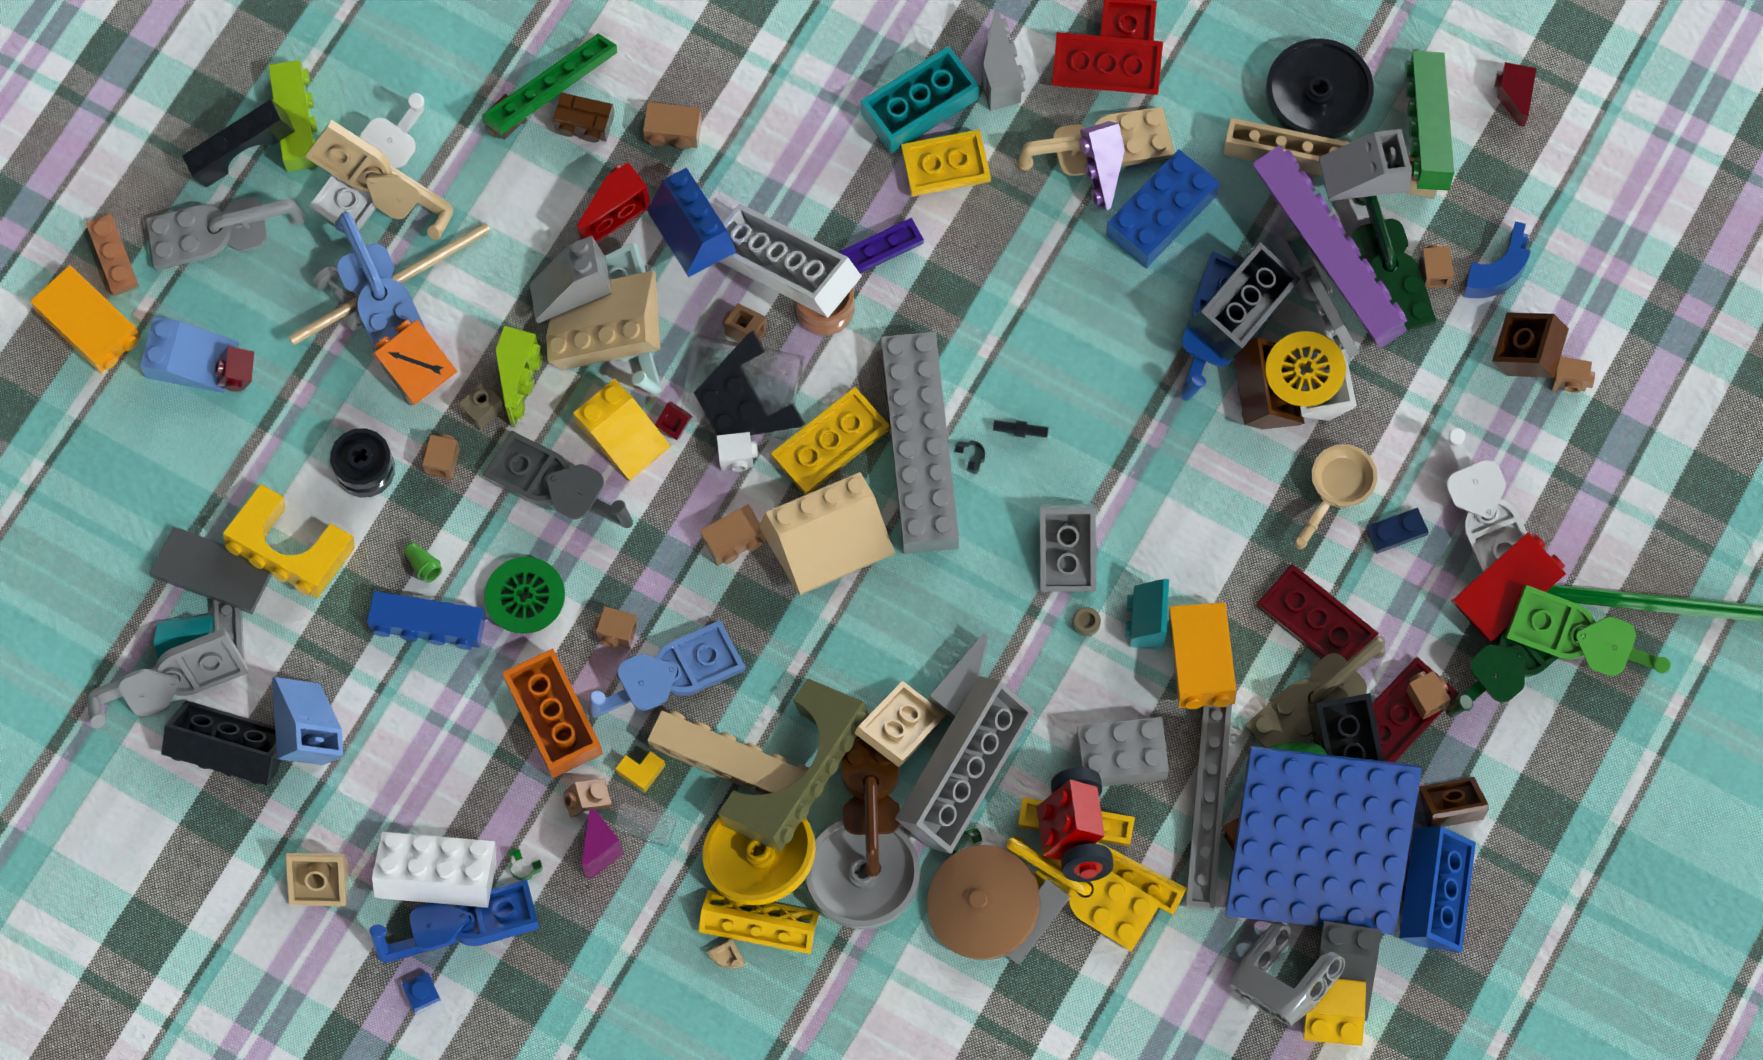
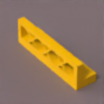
(758, 925)

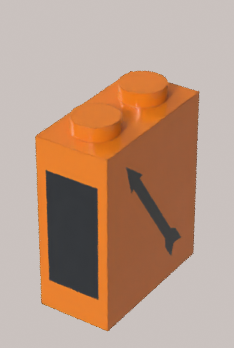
(413, 361)

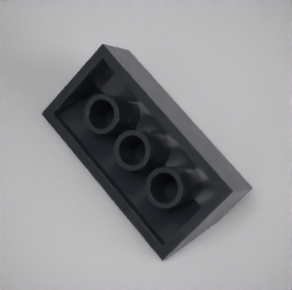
(222, 743)

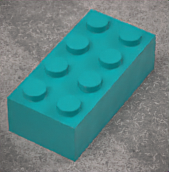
(919, 99)

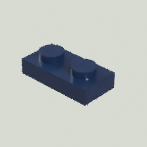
(1397, 530)

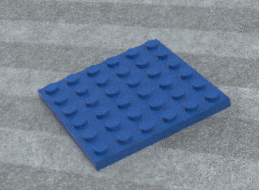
(1322, 839)

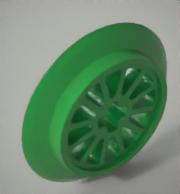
(509, 572)

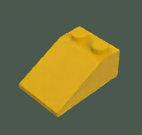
(620, 429)

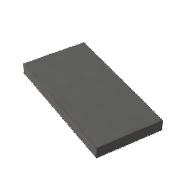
(210, 571)

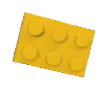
(945, 162)

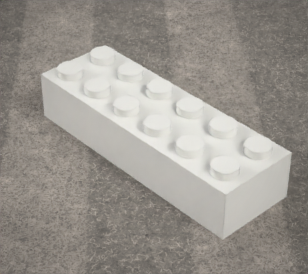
(788, 261)

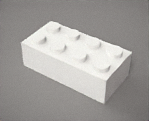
(434, 869)

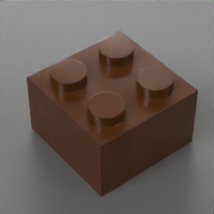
(1530, 344)

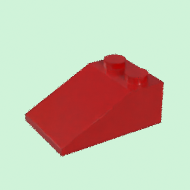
(616, 202)

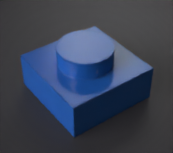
(421, 992)

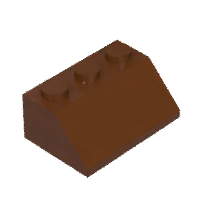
(1259, 403)

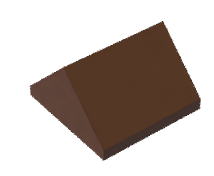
(1453, 802)

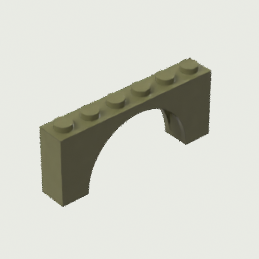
(776, 815)

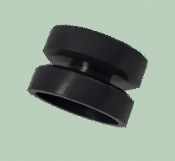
(362, 462)

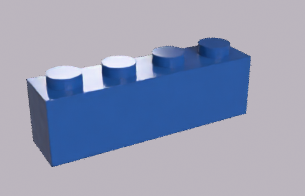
(426, 620)

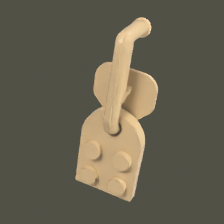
(1142, 132)
(370, 171)

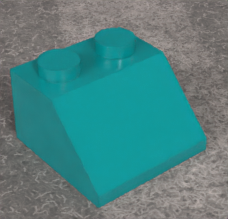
(1149, 615)

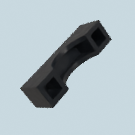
(261, 126)

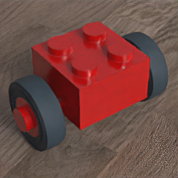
(1073, 825)

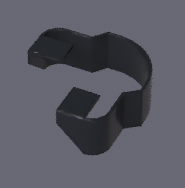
(959, 449)

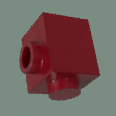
(234, 368)

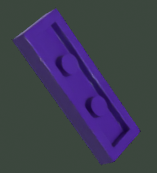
(884, 245)

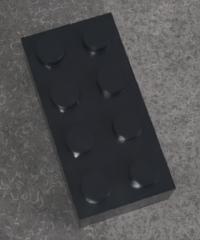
(1244, 301)
(1347, 727)

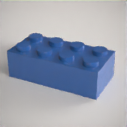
(1162, 208)

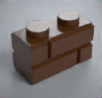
(583, 117)

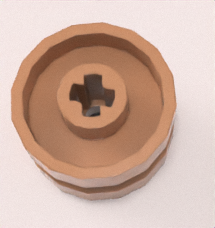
(826, 326)

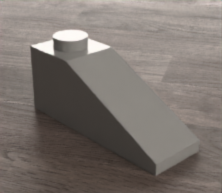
(959, 682)

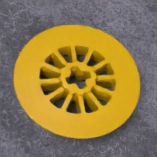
(1296, 343)

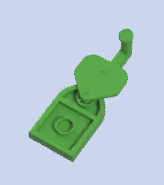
(1551, 626)

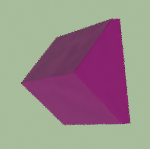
(600, 846)

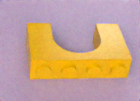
(307, 571)

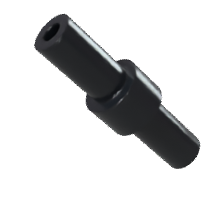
(1020, 428)

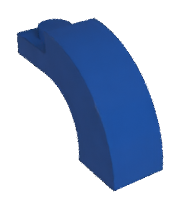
(1496, 277)

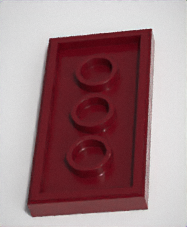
(1315, 616)
(1398, 718)

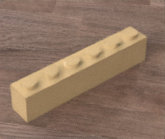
(722, 755)

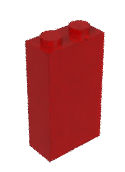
(1494, 594)

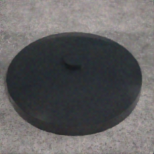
(1320, 88)

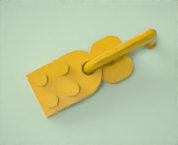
(1113, 908)

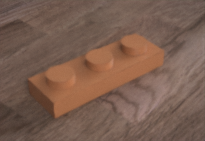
(112, 254)

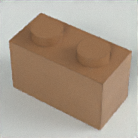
(672, 125)
(732, 535)

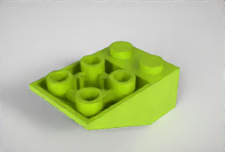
(517, 360)

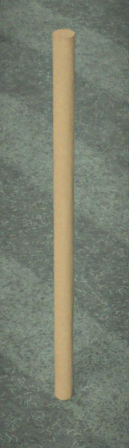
(401, 277)

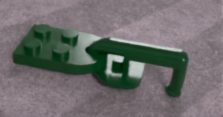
(1384, 248)
(1501, 672)

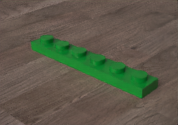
(549, 84)

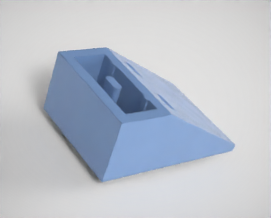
(305, 723)

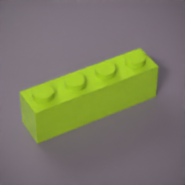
(291, 94)

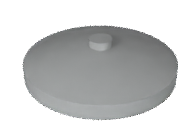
(849, 894)

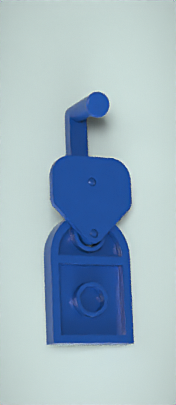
(1215, 273)
(441, 925)

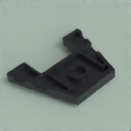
(732, 401)

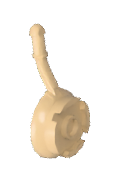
(1342, 479)

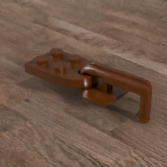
(871, 808)

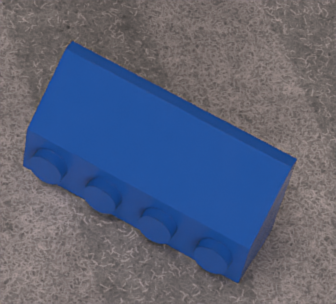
(689, 223)
(1437, 889)

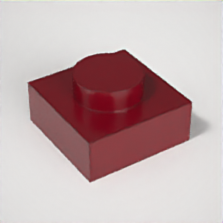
(673, 420)

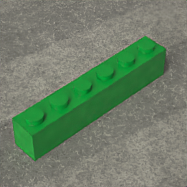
(1430, 120)

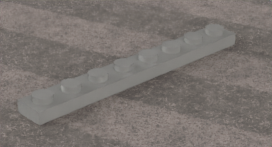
(1208, 808)

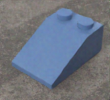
(183, 354)

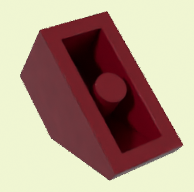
(1516, 90)

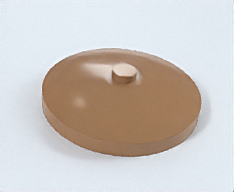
(983, 902)

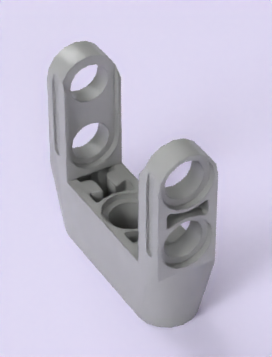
(1273, 995)

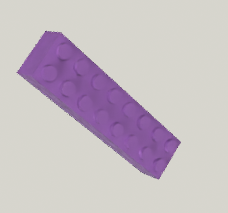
(1326, 240)

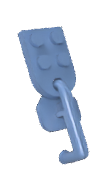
(369, 274)
(698, 658)

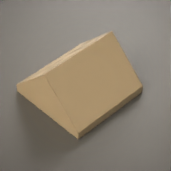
(317, 879)

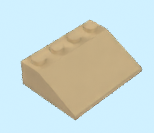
(607, 327)
(827, 533)

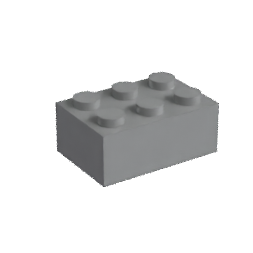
(1124, 750)

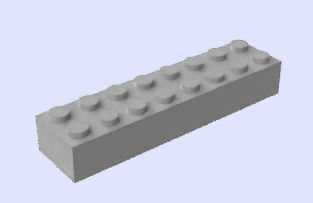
(920, 443)

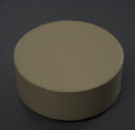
(1086, 621)

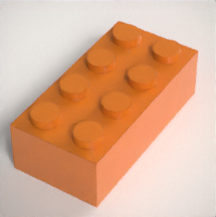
(552, 713)

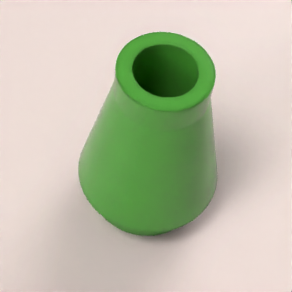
(423, 563)

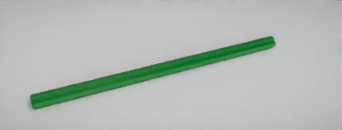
(1659, 603)

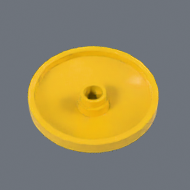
(753, 871)

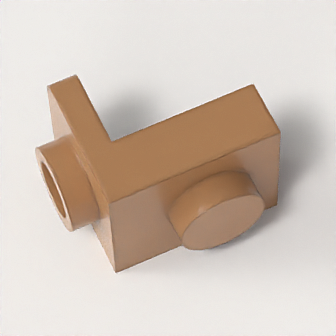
(585, 796)

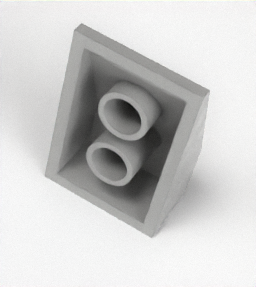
(570, 280)
(1068, 548)

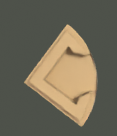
(727, 955)

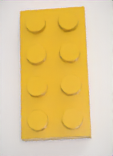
(830, 441)

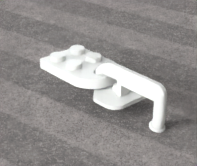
(393, 143)
(1479, 491)

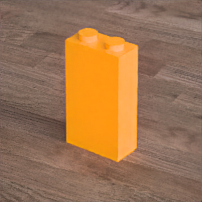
(85, 319)
(1202, 655)

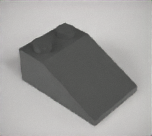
(1359, 949)

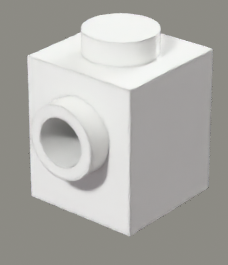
(736, 451)

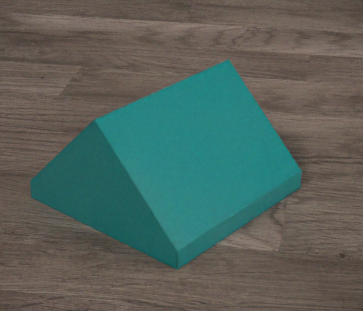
(180, 631)

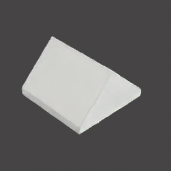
(1337, 405)

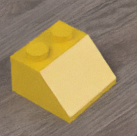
(1338, 1015)

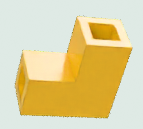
(641, 774)

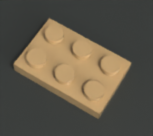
(900, 724)

